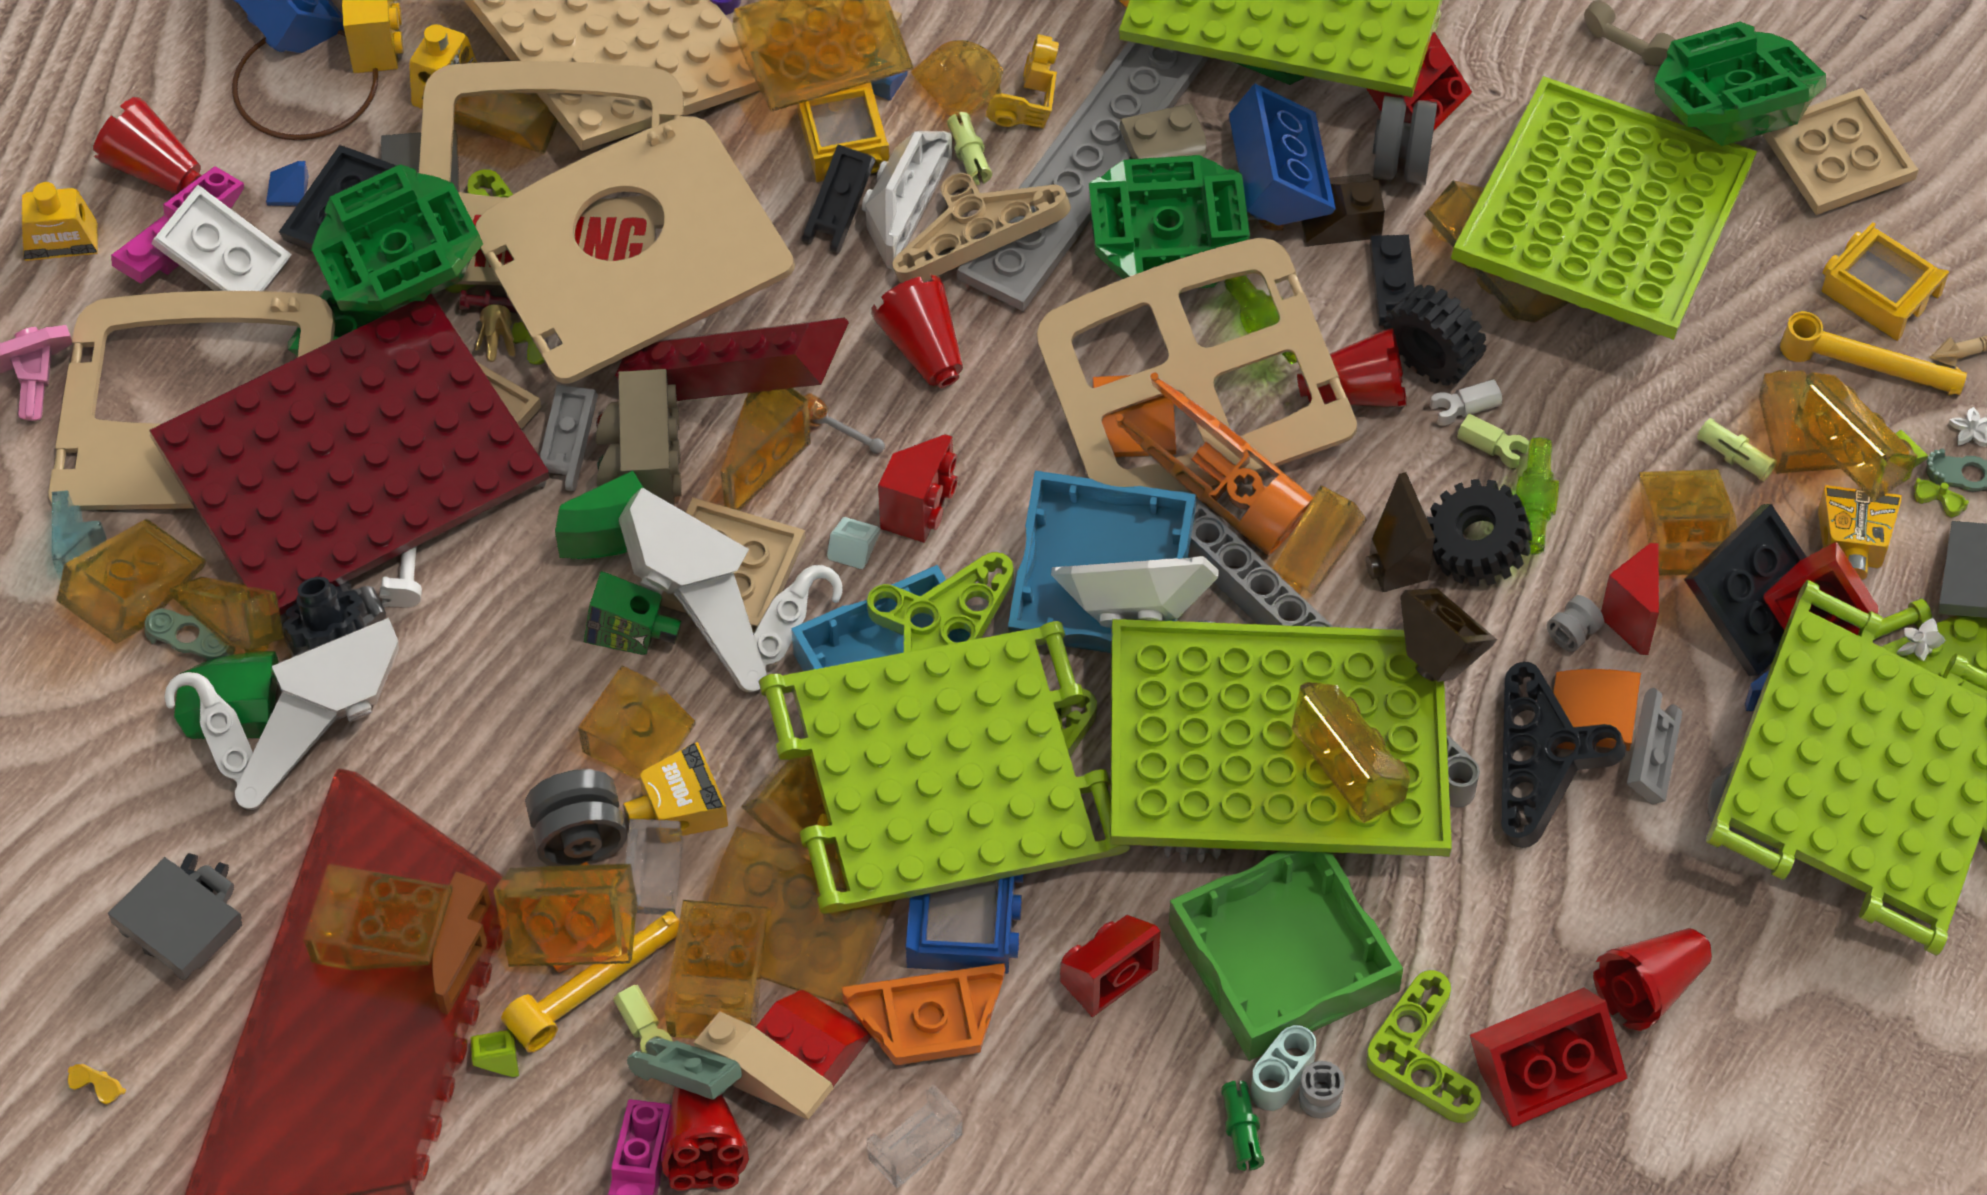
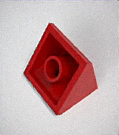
(1633, 599)

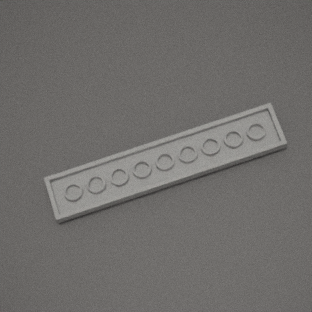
(1089, 145)

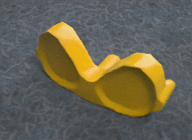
(106, 1087)

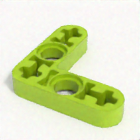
(1406, 1046)

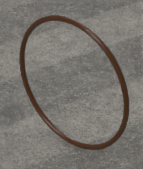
(296, 136)

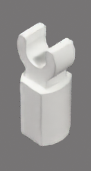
(1466, 401)

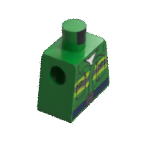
(627, 616)

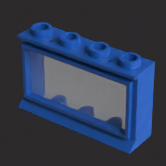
(964, 926)

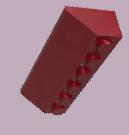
(743, 359)

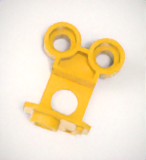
(1013, 110)

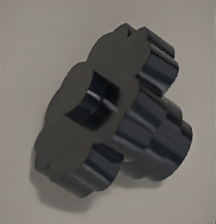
(323, 614)

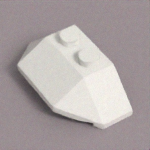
(905, 190)
(1138, 588)

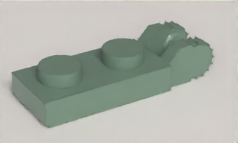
(685, 1067)

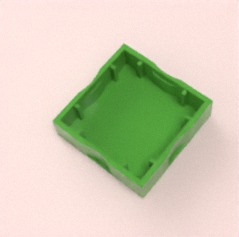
(1284, 947)

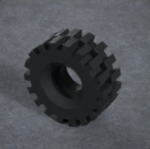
(1436, 334)
(1488, 555)

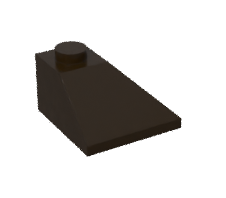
(1356, 216)
(1402, 540)
(1441, 634)

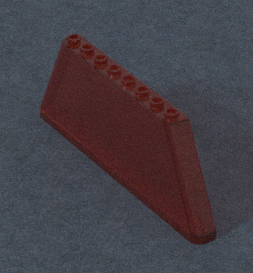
(340, 1064)

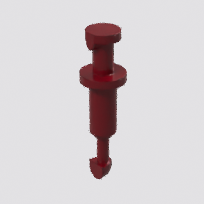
(483, 301)

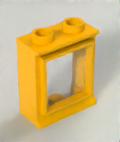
(846, 120)
(1882, 281)

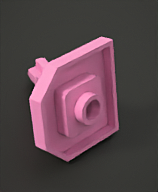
(31, 359)

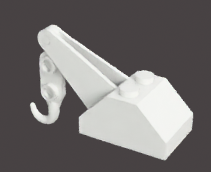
(698, 566)
(316, 690)

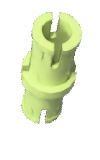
(969, 147)
(1718, 437)

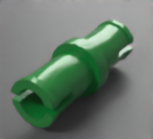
(1242, 1125)

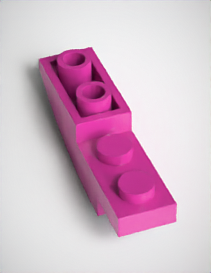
(142, 259)
(638, 1152)

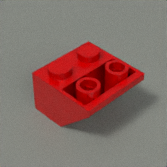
(1437, 82)
(916, 488)

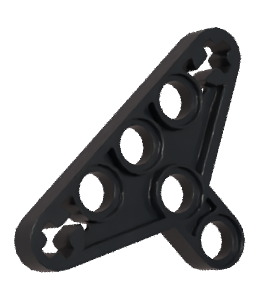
(1544, 770)

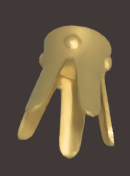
(496, 322)

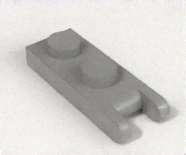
(568, 432)
(1654, 748)

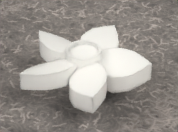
(1971, 428)
(1922, 640)

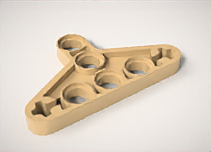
(993, 216)

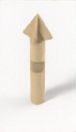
(1951, 351)

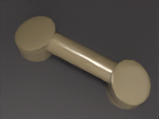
(1599, 21)

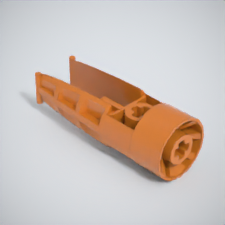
(1271, 509)

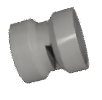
(1577, 621)
(1321, 1099)

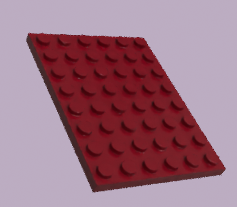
(349, 453)

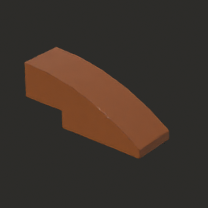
(459, 939)

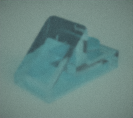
(69, 533)

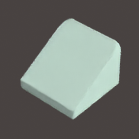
(852, 542)

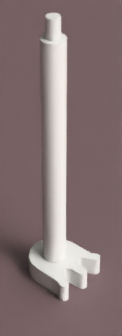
(402, 591)

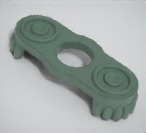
(1948, 470)
(164, 625)

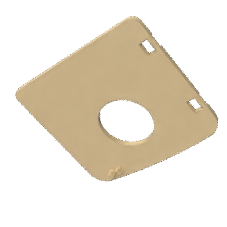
(707, 257)

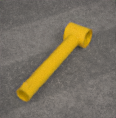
(1864, 355)
(534, 1021)

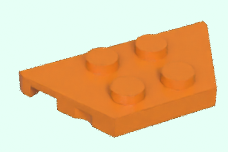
(928, 1013)

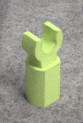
(1492, 440)
(639, 1016)

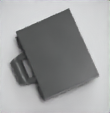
(178, 916)

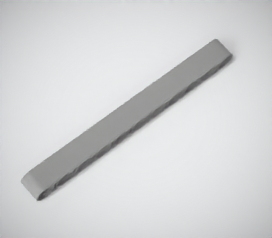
(1285, 602)

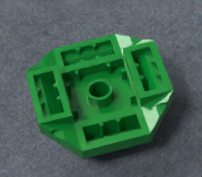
(1737, 82)
(1165, 211)
(394, 241)

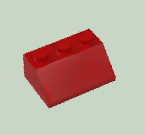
(1549, 1056)

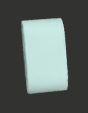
(1282, 1067)

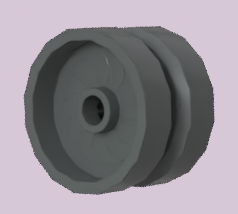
(1404, 140)
(576, 818)

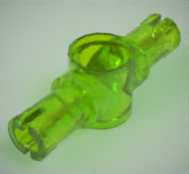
(1256, 307)
(1538, 491)

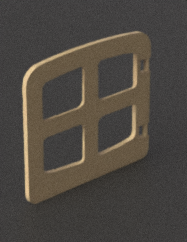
(1193, 367)

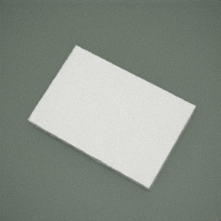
(220, 245)

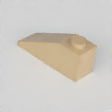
(765, 1066)

